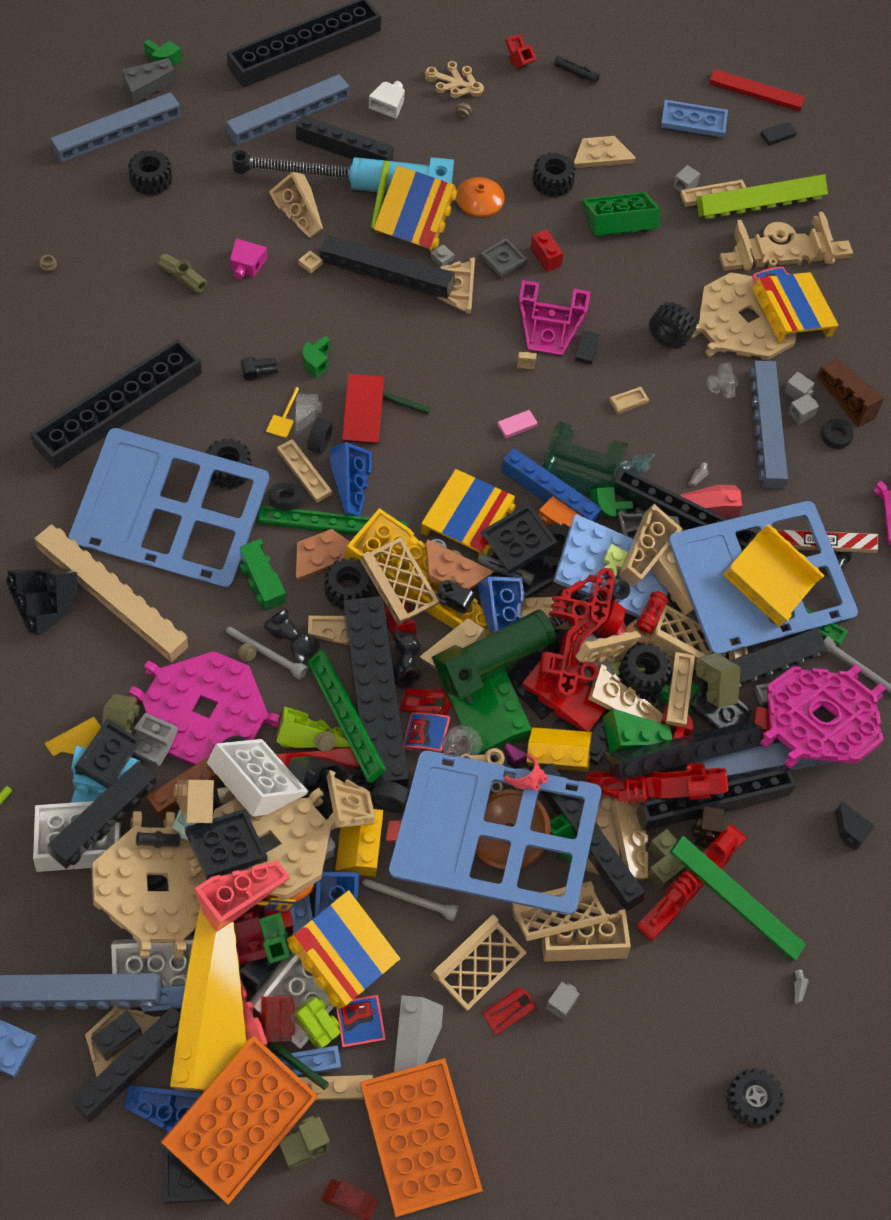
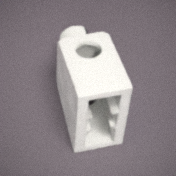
(387, 99)

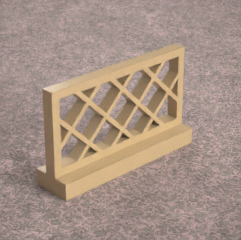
(383, 585)
(670, 643)
(587, 895)
(465, 949)

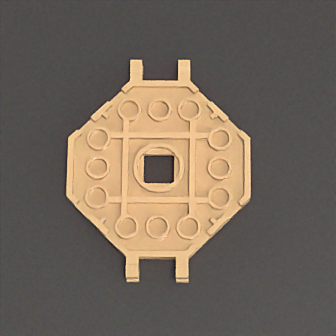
(728, 329)
(301, 836)
(123, 892)

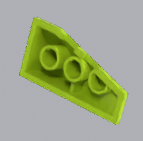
(300, 731)

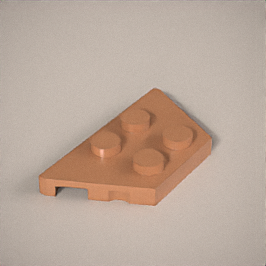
(318, 553)
(448, 565)

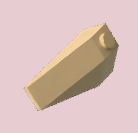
(297, 201)

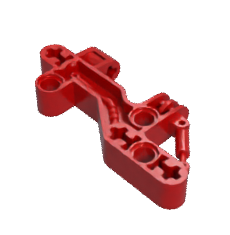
(565, 664)
(695, 783)
(688, 885)

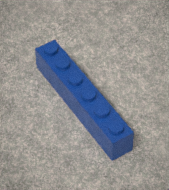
(546, 485)

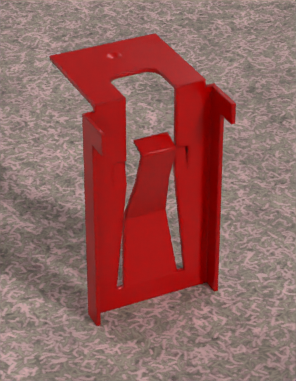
(410, 625)
(414, 704)
(498, 1018)

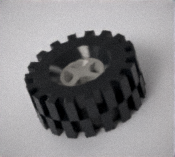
(763, 1091)

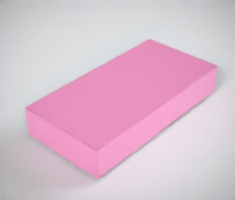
(517, 424)

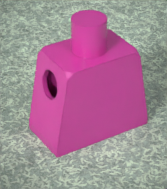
(247, 258)

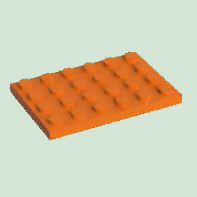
(239, 1119)
(420, 1137)

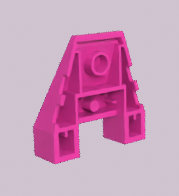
(550, 326)

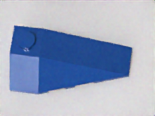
(350, 470)
(501, 600)
(334, 885)
(159, 1105)

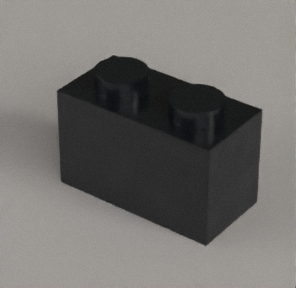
(116, 1035)

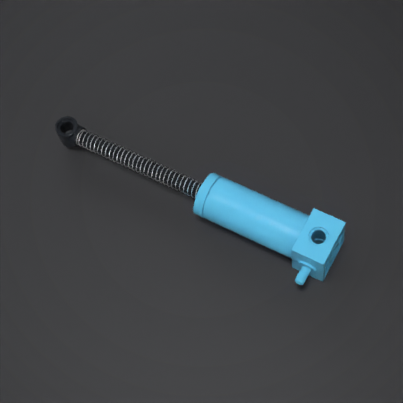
(362, 174)

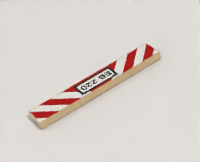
(839, 541)

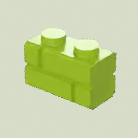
(316, 1022)

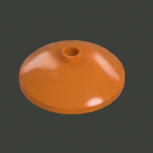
(479, 197)

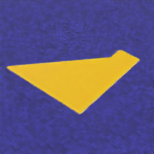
(77, 736)

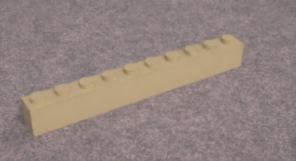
(112, 593)

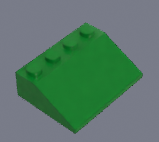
(621, 213)
(494, 713)

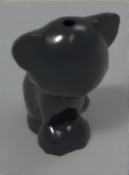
(282, 627)
(405, 670)

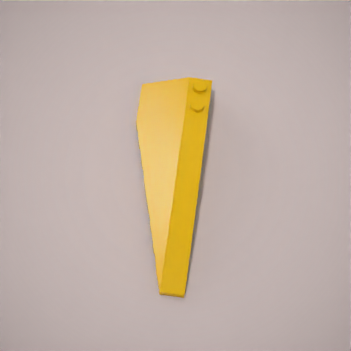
(384, 529)
(211, 1010)

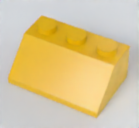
(561, 747)
(360, 847)

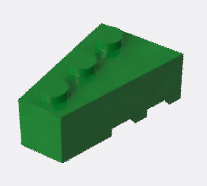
(261, 575)
(630, 731)

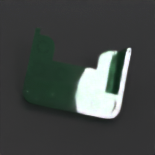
(580, 466)

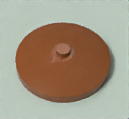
(503, 810)

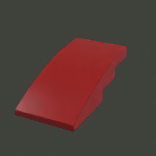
(363, 408)
(574, 709)

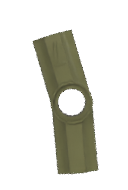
(183, 272)

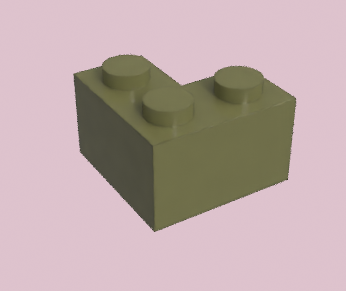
(722, 679)
(121, 711)
(667, 867)
(306, 1144)

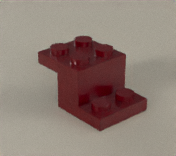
(249, 936)

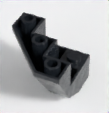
(42, 596)
(313, 774)

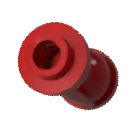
(649, 619)

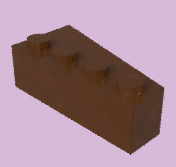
(850, 391)

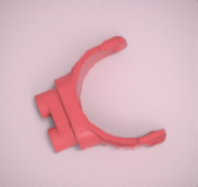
(532, 780)

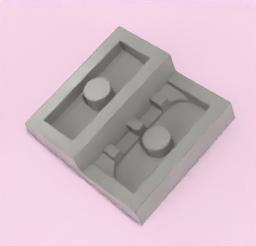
(155, 738)

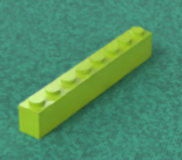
(761, 195)

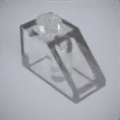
(306, 411)

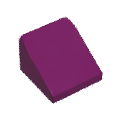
(515, 755)

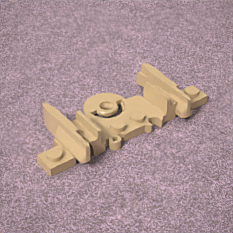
(763, 251)

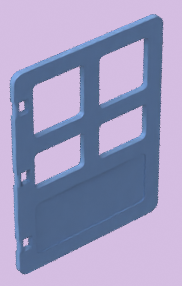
(128, 491)
(722, 608)
(448, 818)

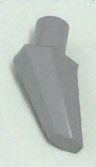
(699, 474)
(800, 986)

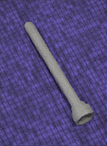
(830, 645)
(298, 670)
(449, 911)

